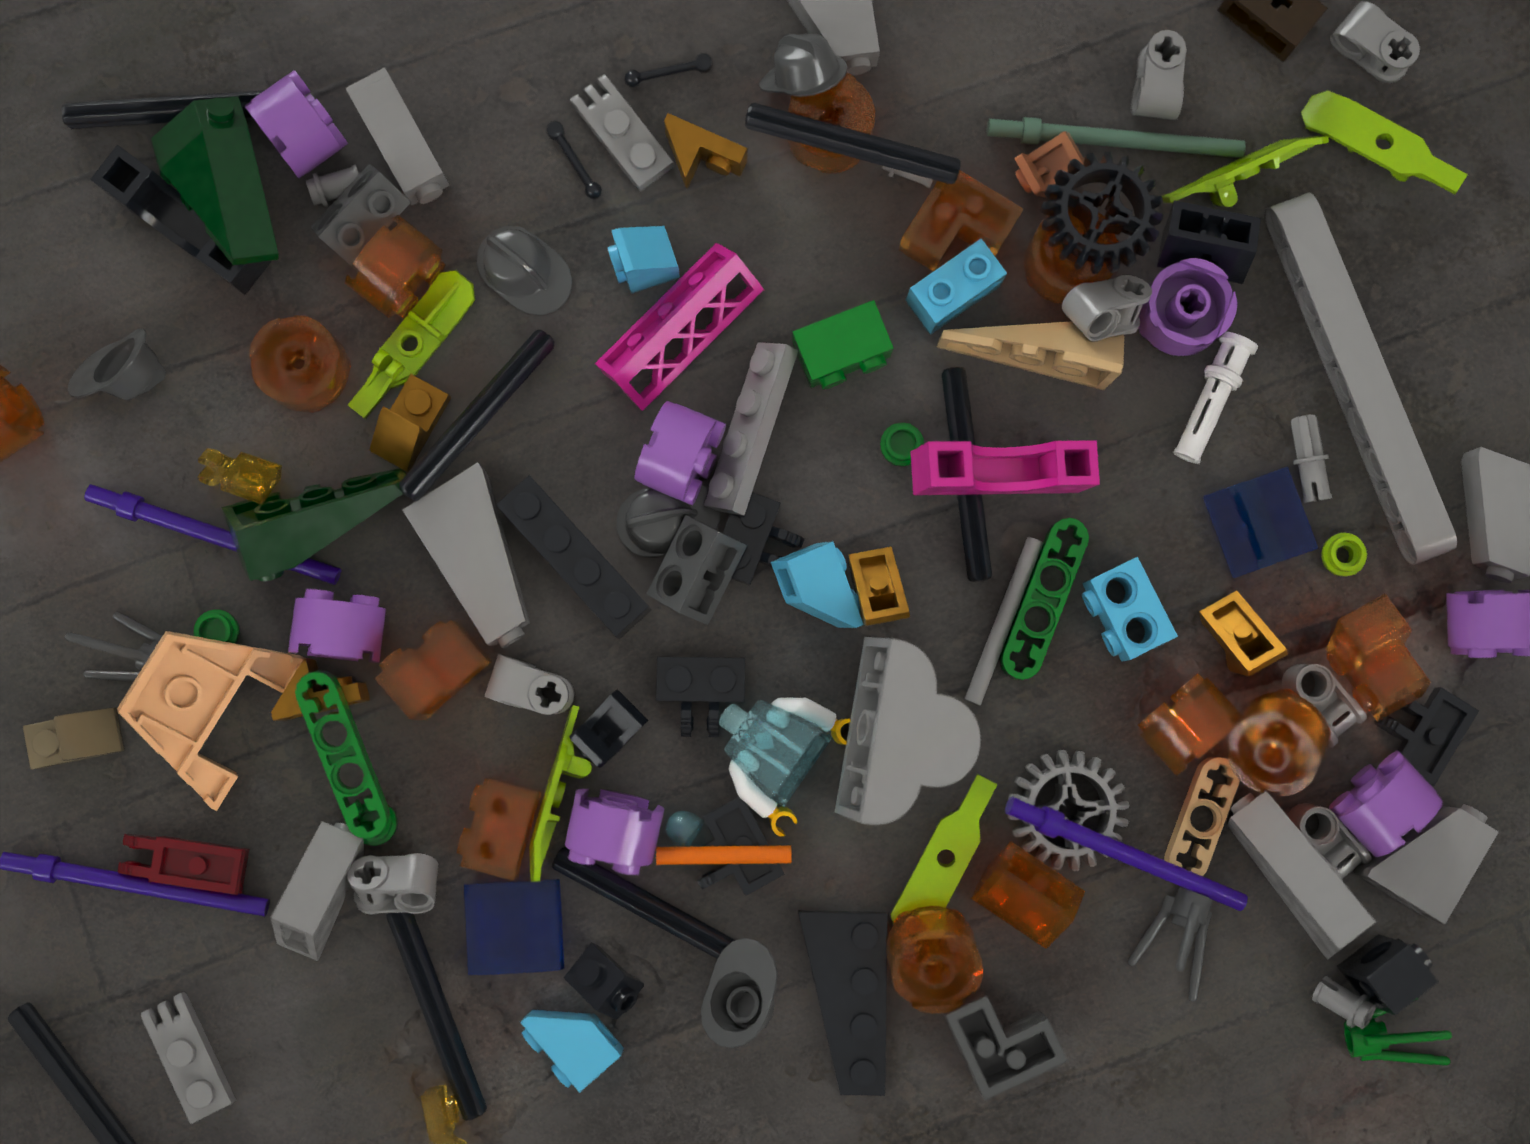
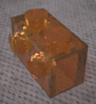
(499, 828)
(1028, 895)

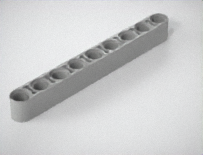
(1360, 379)

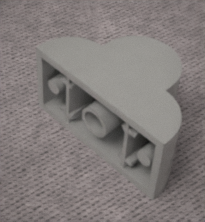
(901, 734)

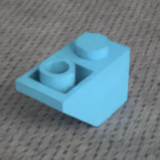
(643, 257)
(818, 585)
(574, 1042)

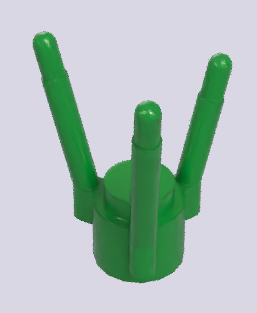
(1370, 1041)

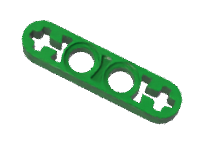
(1050, 601)
(335, 756)

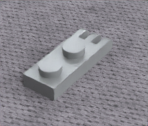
(623, 134)
(188, 1058)

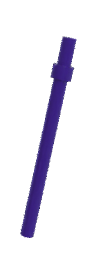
(134, 507)
(1052, 823)
(50, 868)

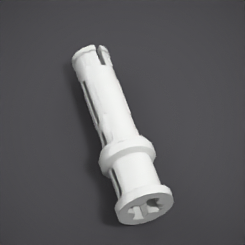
(1221, 379)

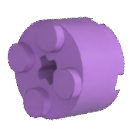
(296, 124)
(1209, 301)
(679, 452)
(1488, 623)
(337, 627)
(1386, 804)
(613, 830)

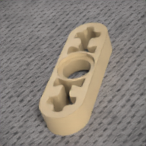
(1202, 783)

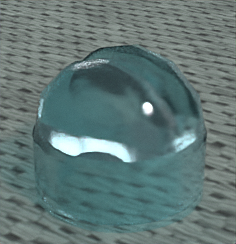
(684, 827)

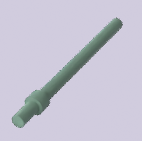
(1033, 130)

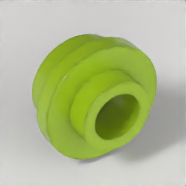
(1356, 551)

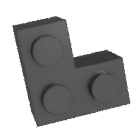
(1005, 1055)

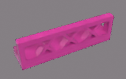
(670, 315)

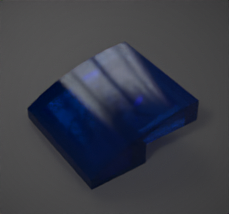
(1260, 522)
(514, 927)

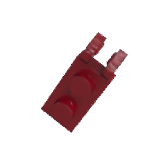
(188, 863)

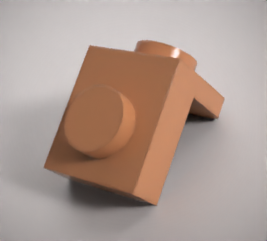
(1042, 164)

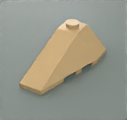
(1043, 348)

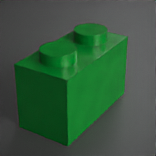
(843, 345)

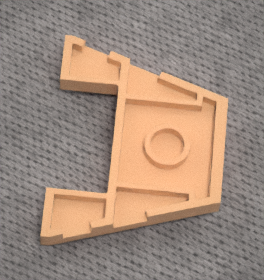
(185, 694)

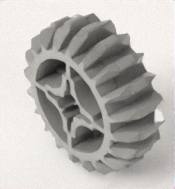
(1065, 789)

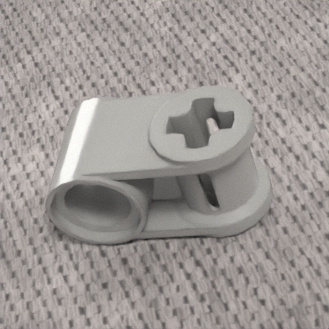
(1371, 38)
(1160, 83)
(1107, 306)
(522, 686)
(1328, 697)
(1331, 839)
(398, 885)

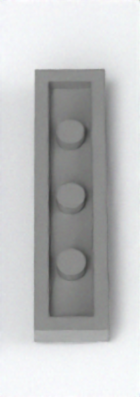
(751, 428)

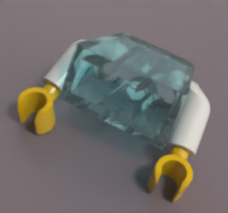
(776, 750)

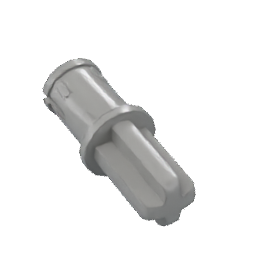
(1310, 458)

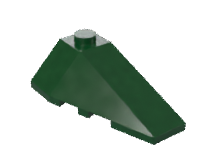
(215, 170)
(290, 530)

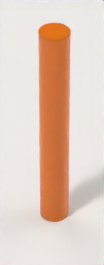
(723, 855)

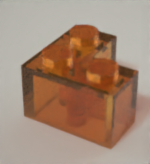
(960, 211)
(1374, 658)
(432, 674)

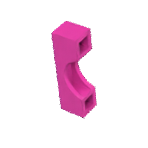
(1032, 469)

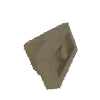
(73, 738)

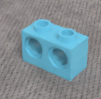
(956, 286)
(1138, 604)

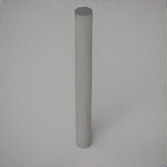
(1004, 621)

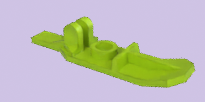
(1361, 128)
(1220, 181)
(430, 324)
(564, 764)
(959, 832)

